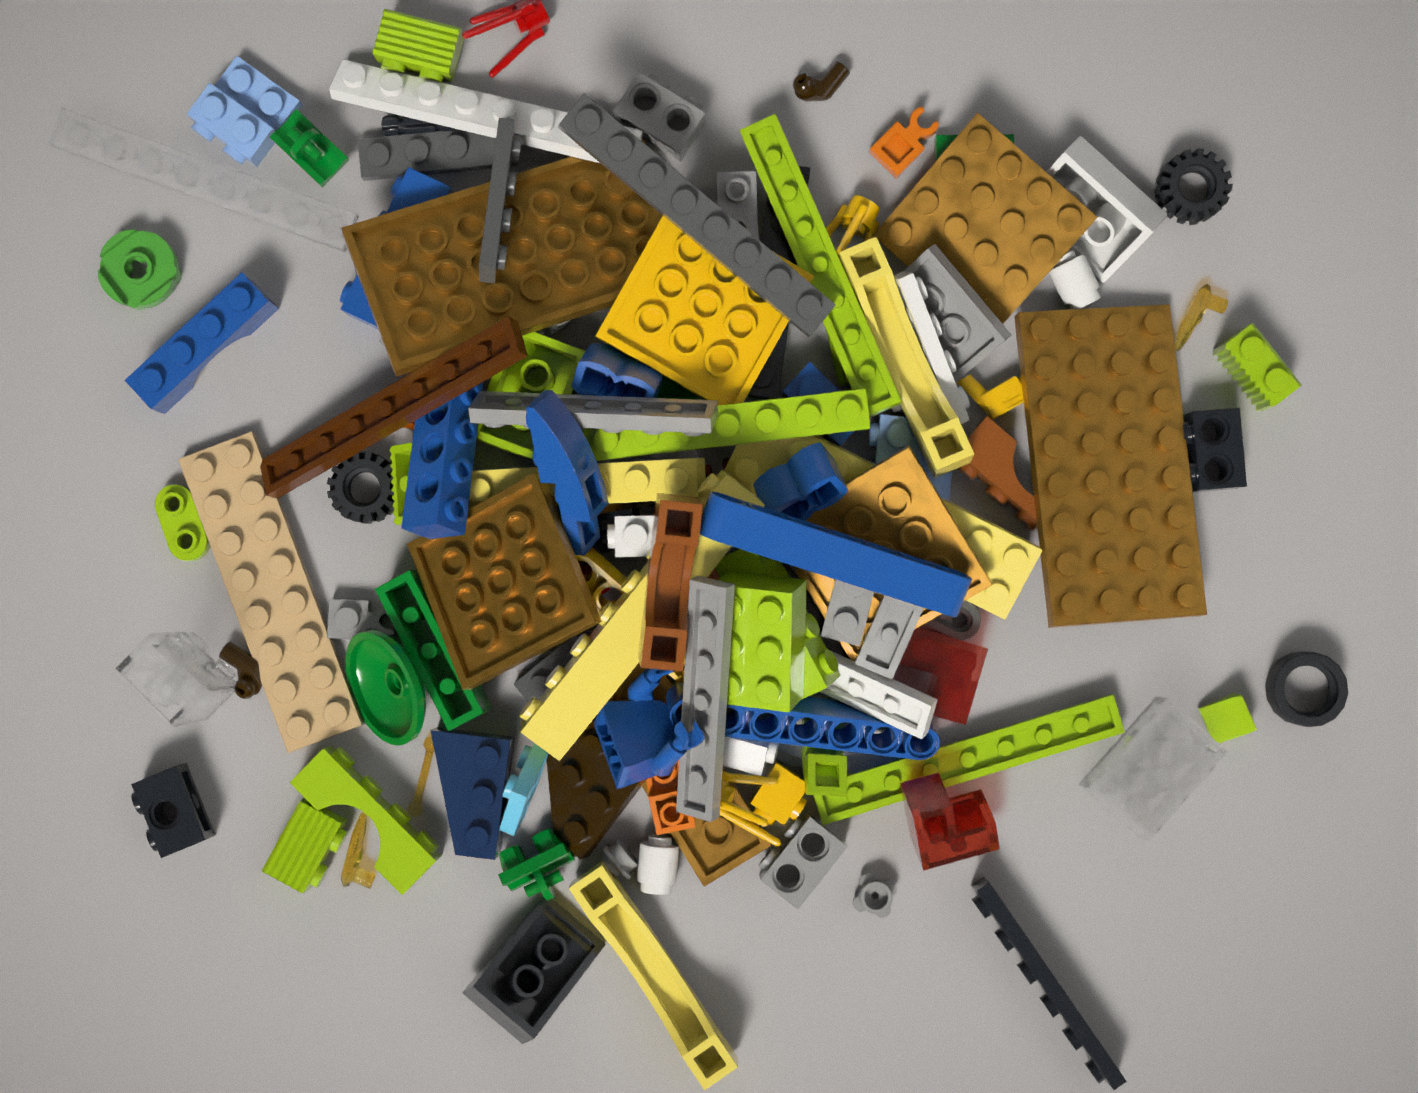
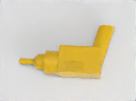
(996, 400)

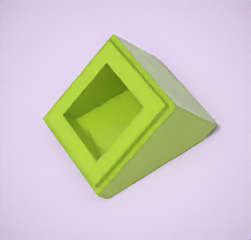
(1227, 718)

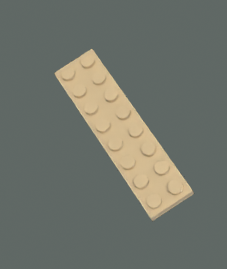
(271, 593)

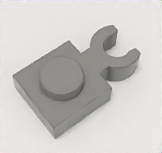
(352, 617)

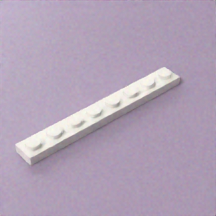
(453, 106)

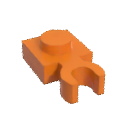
(900, 146)

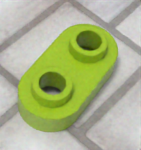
(181, 522)

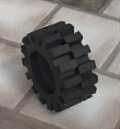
(1210, 170)
(341, 488)

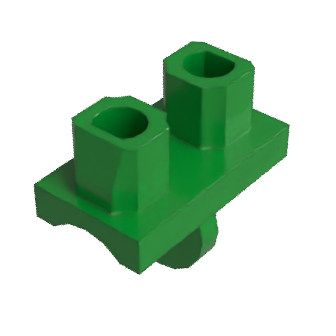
(309, 148)
(519, 871)

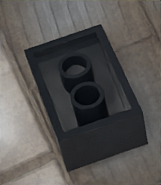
(534, 970)

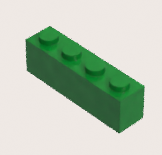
(419, 632)

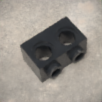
(1224, 450)

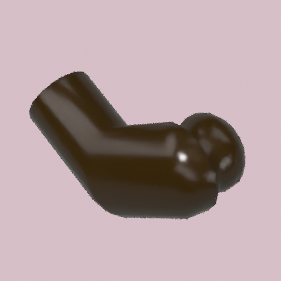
(820, 88)
(247, 670)

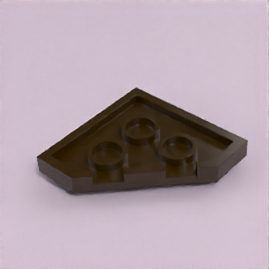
(585, 794)

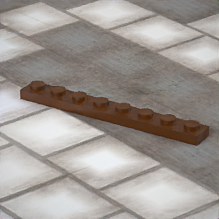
(394, 407)

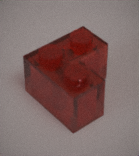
(954, 668)
(947, 827)

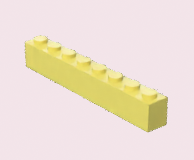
(611, 650)

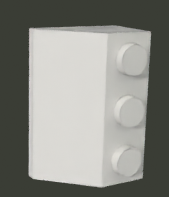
(1122, 209)

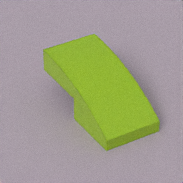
(824, 770)

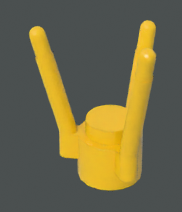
(857, 218)
(736, 813)

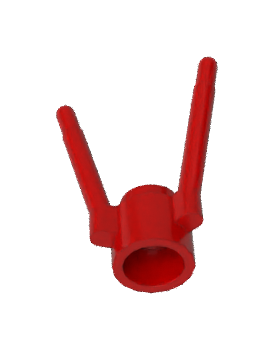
(526, 16)

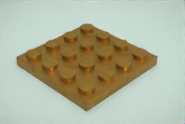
(990, 216)
(901, 511)
(505, 583)

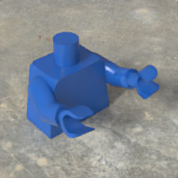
(639, 733)

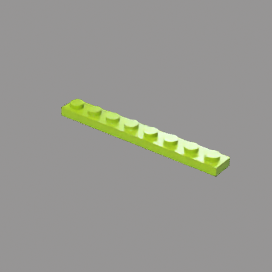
(817, 255)
(746, 424)
(977, 756)

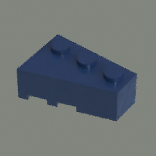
(473, 780)

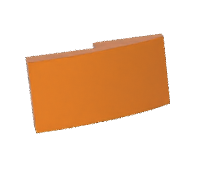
(663, 804)

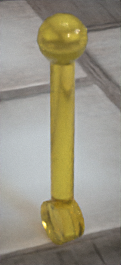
(415, 808)

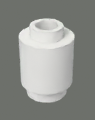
(1075, 281)
(657, 864)

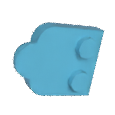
(522, 787)

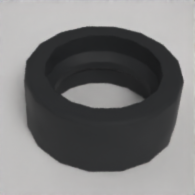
(1335, 699)

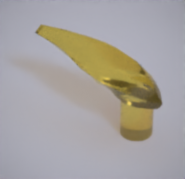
(1194, 314)
(355, 852)

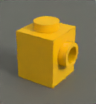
(780, 800)

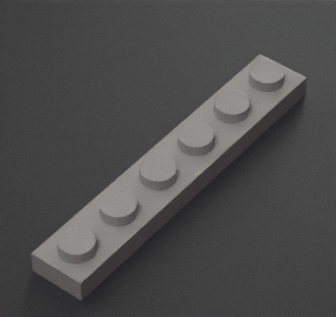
(603, 412)
(705, 695)

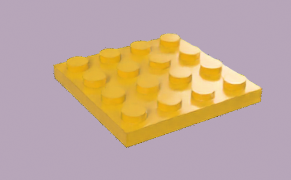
(693, 319)

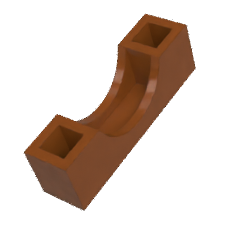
(995, 468)
(668, 579)

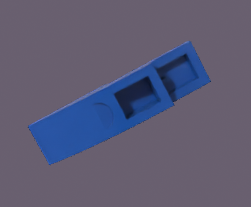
(569, 463)

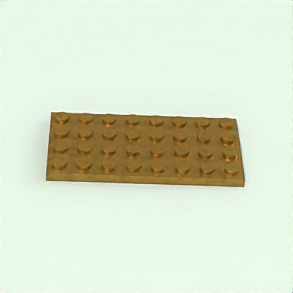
(566, 257)
(1109, 465)

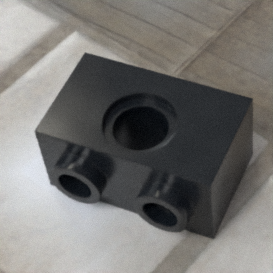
(192, 821)

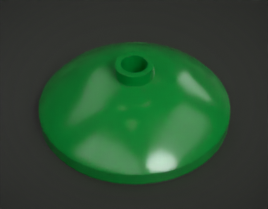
(385, 687)

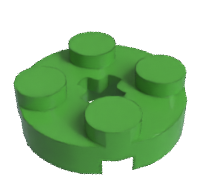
(160, 276)

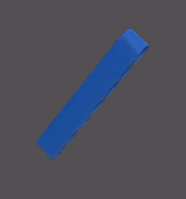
(833, 554)
(820, 729)

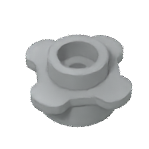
(619, 859)
(878, 906)

